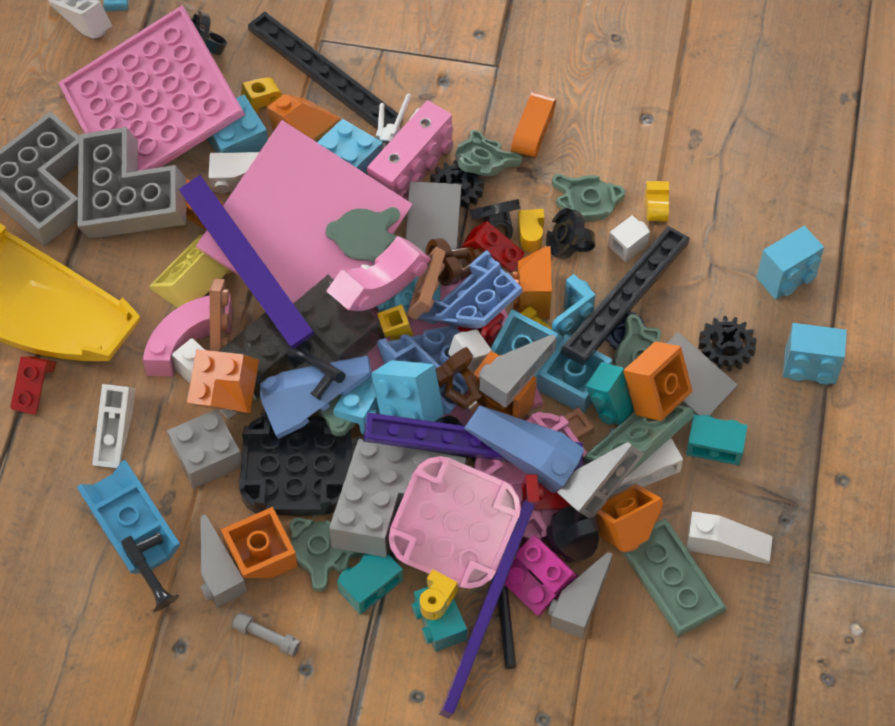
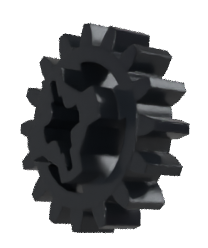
(455, 175)
(727, 343)

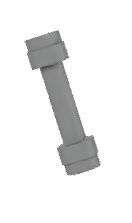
(245, 623)

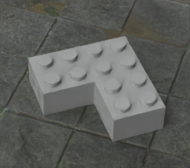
(31, 174)
(116, 195)
(373, 495)

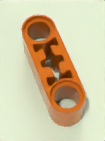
(533, 125)

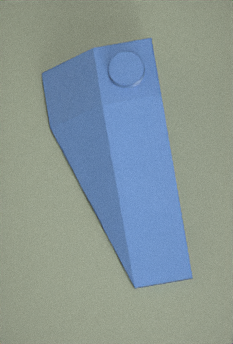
(289, 397)
(527, 446)

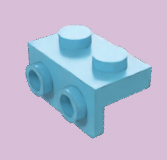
(357, 404)

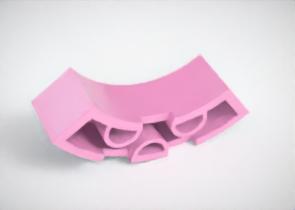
(392, 272)
(181, 325)

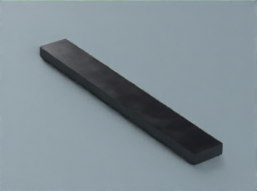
(321, 70)
(624, 296)

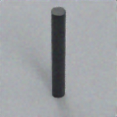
(506, 629)

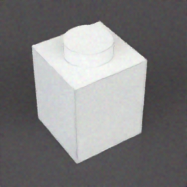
(629, 238)
(476, 345)

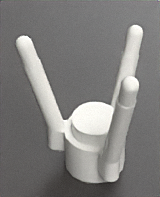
(387, 133)

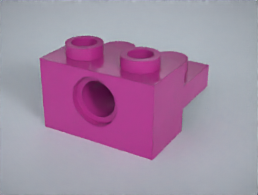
(547, 566)

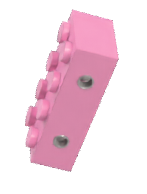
(414, 149)

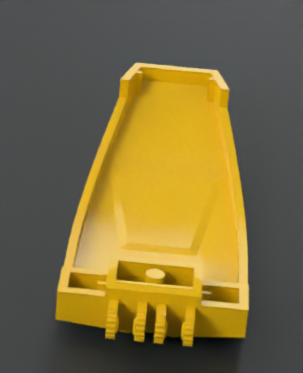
(55, 309)

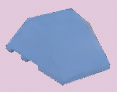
(477, 297)
(428, 348)

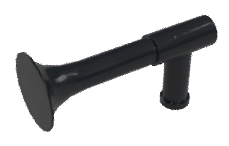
(303, 354)
(134, 550)

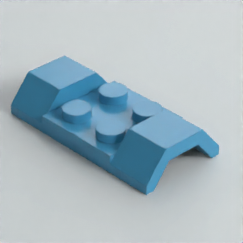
(127, 510)

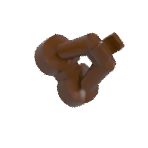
(452, 270)
(458, 364)

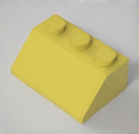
(188, 276)

